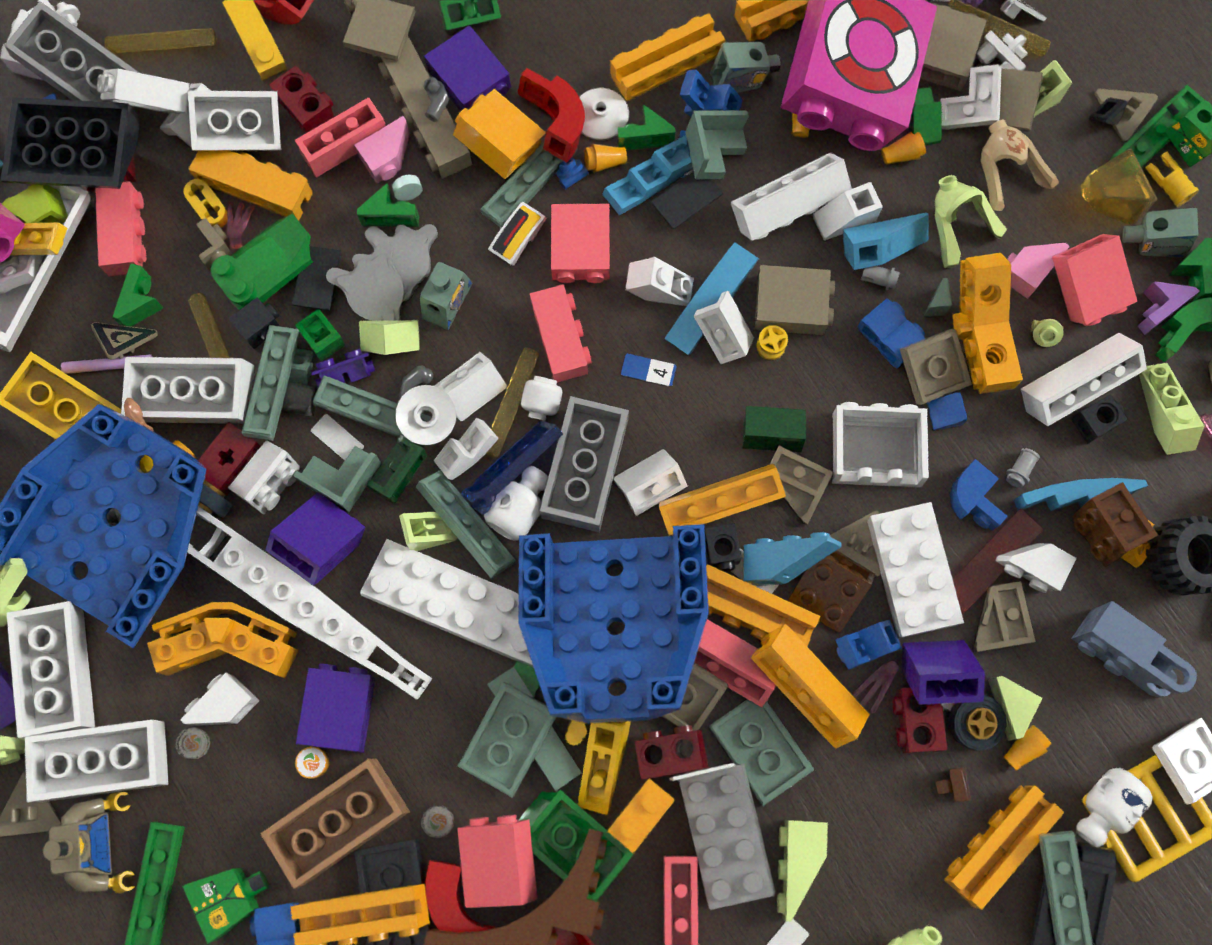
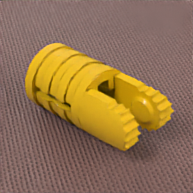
(1175, 184)

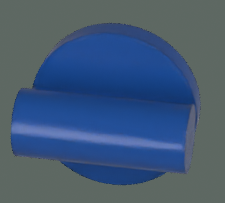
(571, 172)

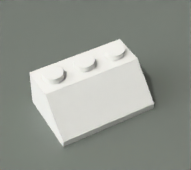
(234, 120)

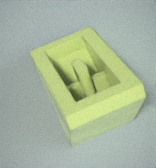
(1053, 87)
(389, 336)
(425, 530)
(1017, 704)

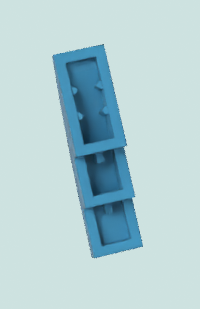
(650, 176)
(726, 276)
(1078, 491)

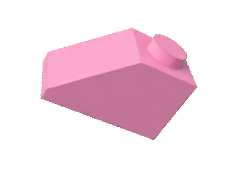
(385, 150)
(1032, 266)

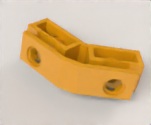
(985, 323)
(219, 637)

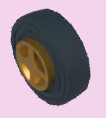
(213, 500)
(988, 726)

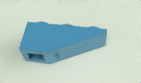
(884, 240)
(784, 560)

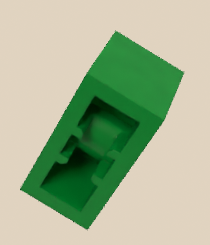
(467, 12)

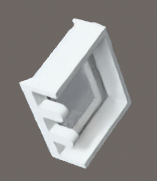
(880, 445)

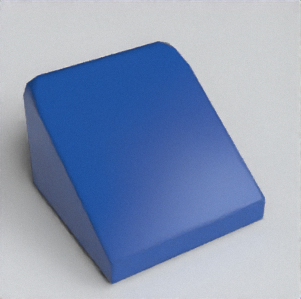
(947, 411)

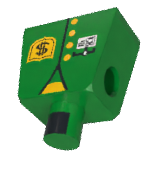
(1191, 130)
(224, 900)

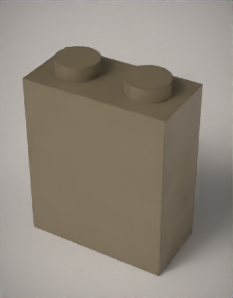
(952, 47)
(794, 299)

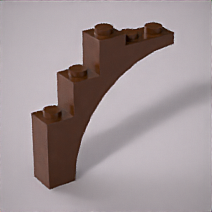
(565, 909)

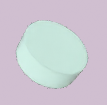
(407, 187)

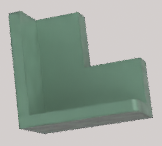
(714, 135)
(341, 485)

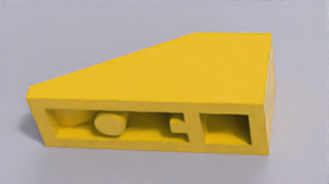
(255, 37)
(602, 765)

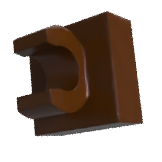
(957, 784)

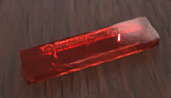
(983, 568)

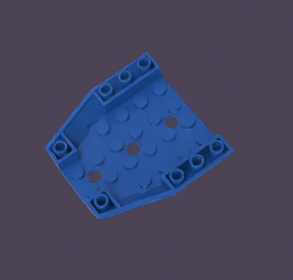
(60, 518)
(572, 601)

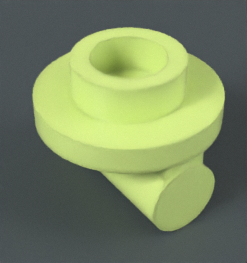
(1047, 332)

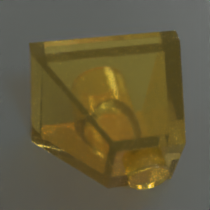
(1119, 189)

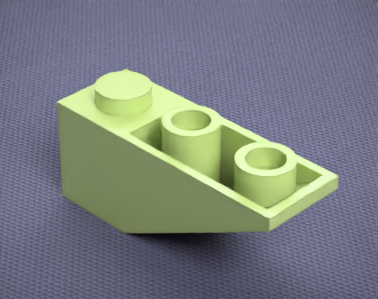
(1170, 410)
(803, 856)

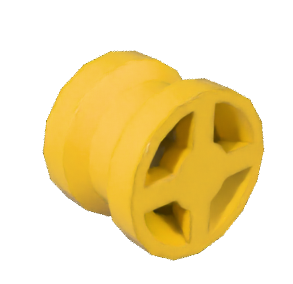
(775, 337)

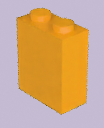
(498, 133)
(640, 815)

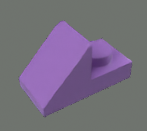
(1166, 300)

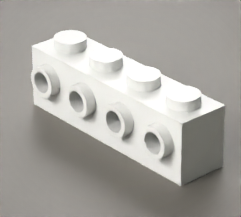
(791, 196)
(1083, 378)

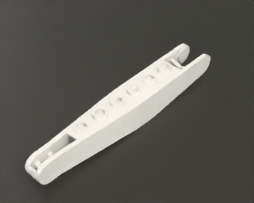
(299, 602)

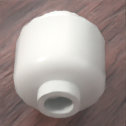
(541, 397)

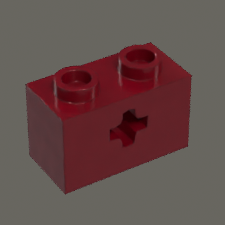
(228, 444)

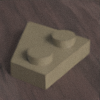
(801, 481)
(1004, 619)

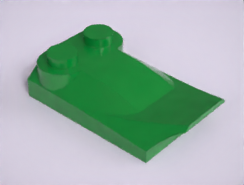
(264, 262)
(559, 835)

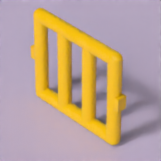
(1159, 857)

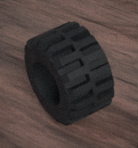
(1170, 555)

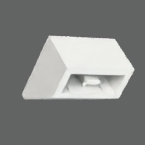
(265, 477)

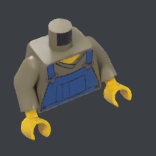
(82, 847)

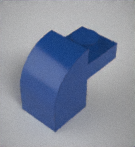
(703, 97)
(968, 496)
(868, 644)

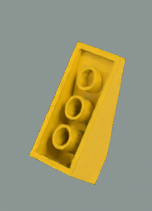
(48, 397)

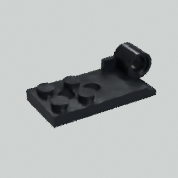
(1098, 880)

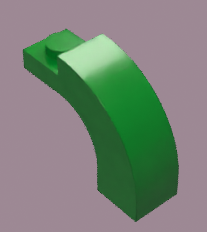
(1190, 319)

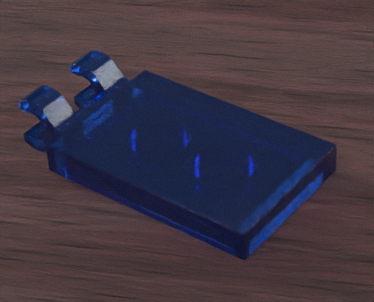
(511, 465)

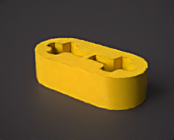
(210, 200)

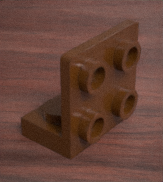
(1113, 524)
(833, 589)

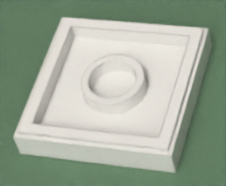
(1188, 760)

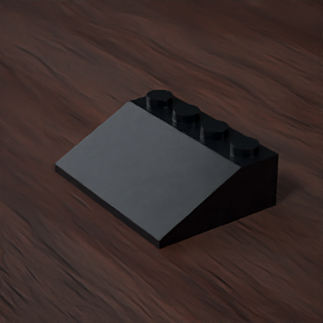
(69, 143)

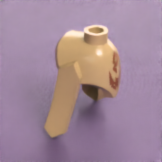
(1012, 144)

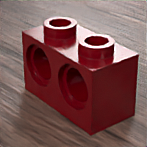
(300, 102)
(929, 719)
(672, 760)

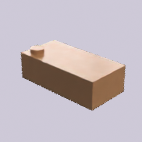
(335, 823)

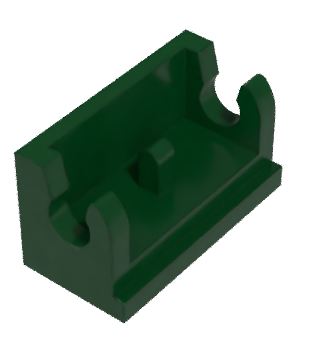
(773, 427)
(397, 470)

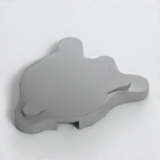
(410, 252)
(373, 286)

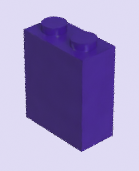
(467, 68)
(315, 538)
(943, 672)
(336, 708)

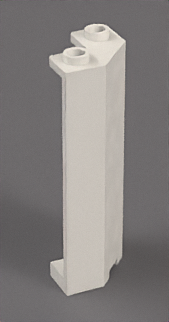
(20, 301)

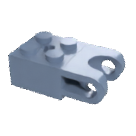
(1132, 650)

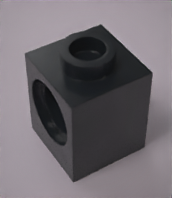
(254, 321)
(1091, 427)
(722, 534)

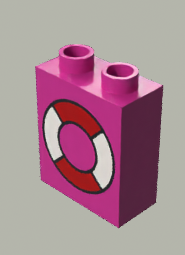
(859, 67)

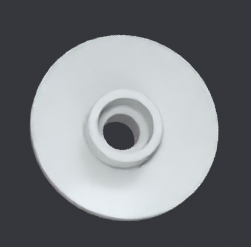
(603, 124)
(423, 399)

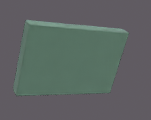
(507, 739)
(764, 746)

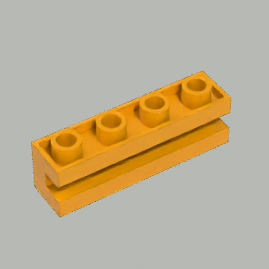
(763, 17)
(666, 57)
(252, 181)
(723, 498)
(755, 608)
(810, 686)
(1003, 846)
(362, 915)

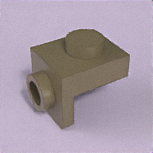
(216, 238)

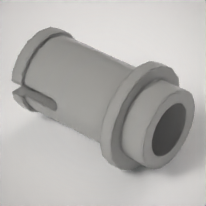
(881, 276)
(1020, 472)

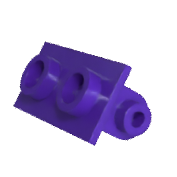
(354, 365)

